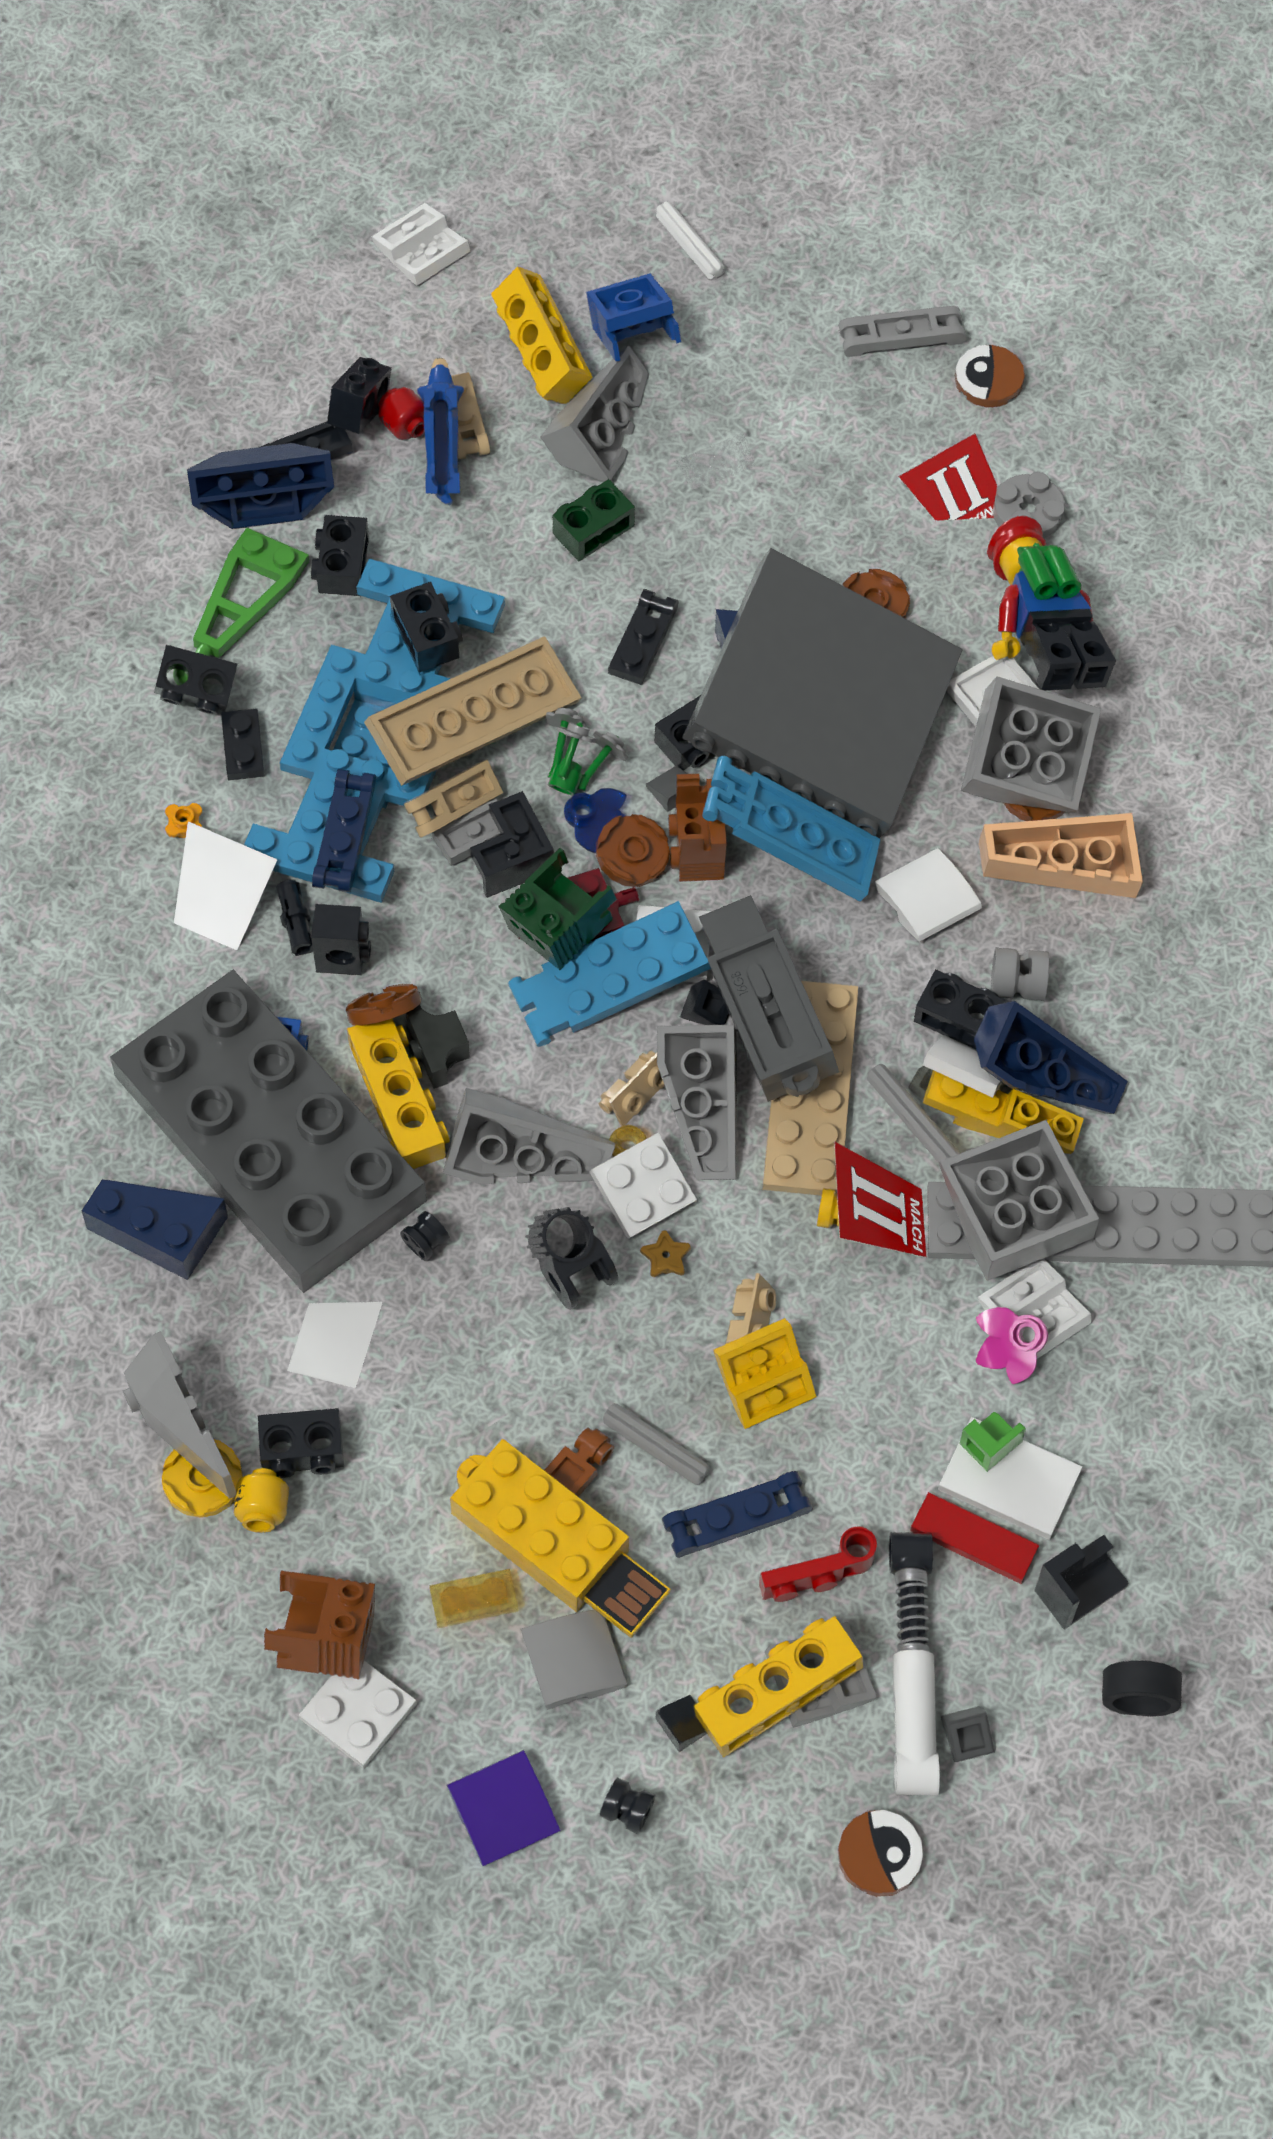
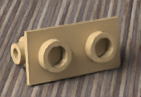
(630, 1097)
(755, 1302)

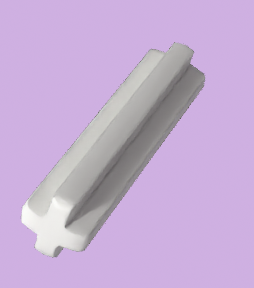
(689, 240)

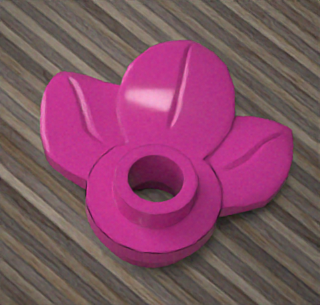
(1006, 1343)

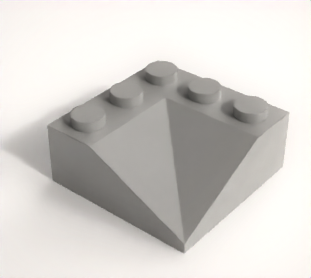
(1030, 747)
(1018, 1200)

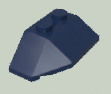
(261, 484)

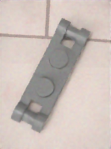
(902, 330)

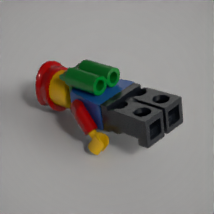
(1046, 610)

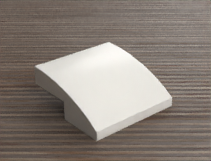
(421, 243)
(928, 894)
(962, 1065)
(1042, 1293)

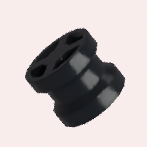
(425, 1235)

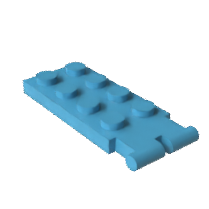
(792, 829)
(611, 974)

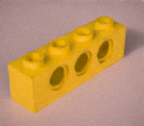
(541, 336)
(384, 1039)
(732, 1730)

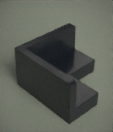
(517, 851)
(1079, 1581)

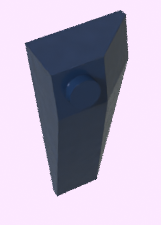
(1042, 1061)

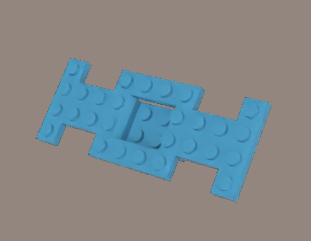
(378, 682)

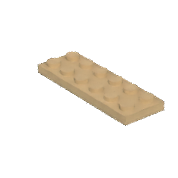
(472, 710)
(805, 1127)

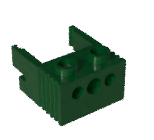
(555, 912)

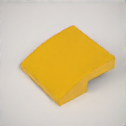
(764, 1373)

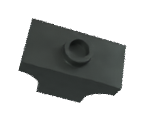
(437, 1042)

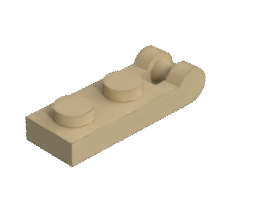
(469, 420)
(454, 798)

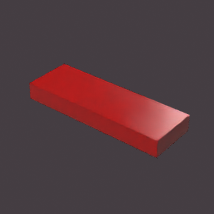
(975, 1538)

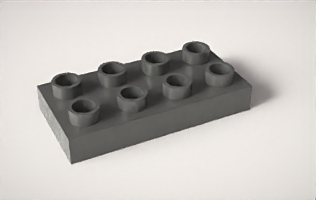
(269, 1130)

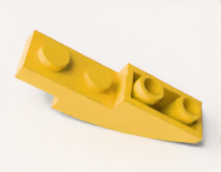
(1002, 1113)

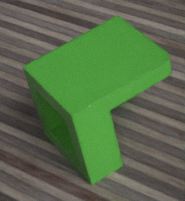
(991, 1439)

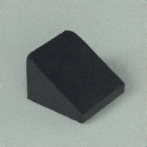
(705, 1005)
(680, 1722)

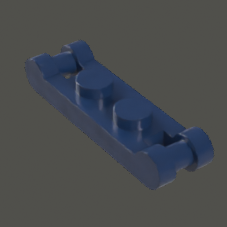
(344, 831)
(736, 1514)

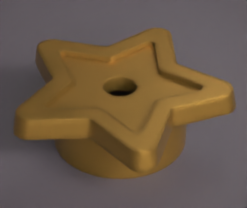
(673, 1263)

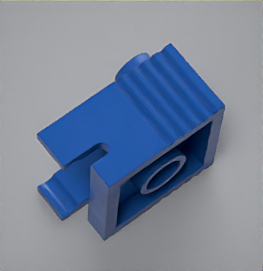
(629, 310)

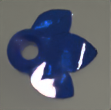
(602, 808)

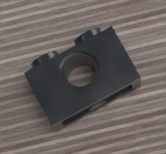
(340, 939)

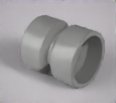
(1006, 969)

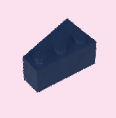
(156, 1222)

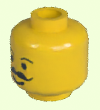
(261, 1500)

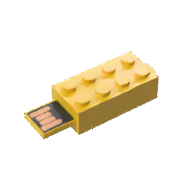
(554, 1537)

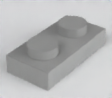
(466, 831)

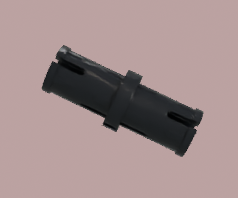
(295, 917)

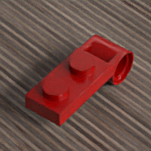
(822, 1572)

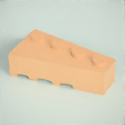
(1066, 853)

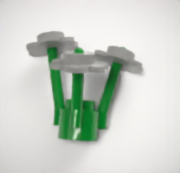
(565, 773)

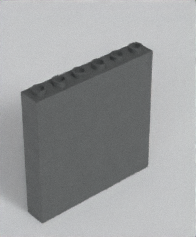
(823, 693)

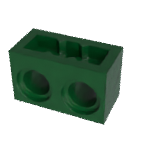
(596, 524)

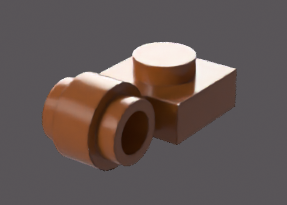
(574, 1468)

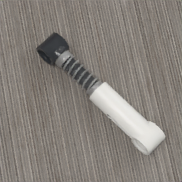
(913, 1668)

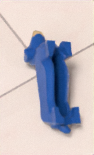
(441, 431)

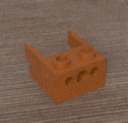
(700, 842)
(324, 1625)

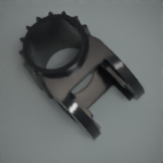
(584, 1251)

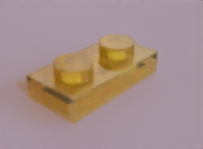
(473, 1598)

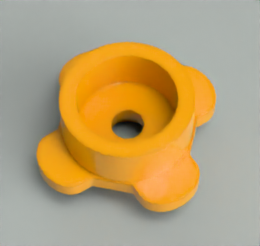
(175, 813)

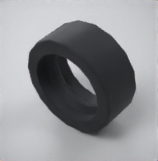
(1142, 1688)

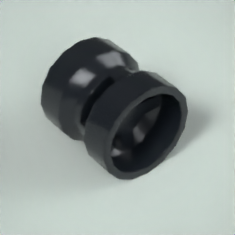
(627, 1805)

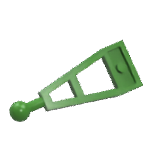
(264, 557)

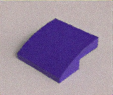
(503, 1807)

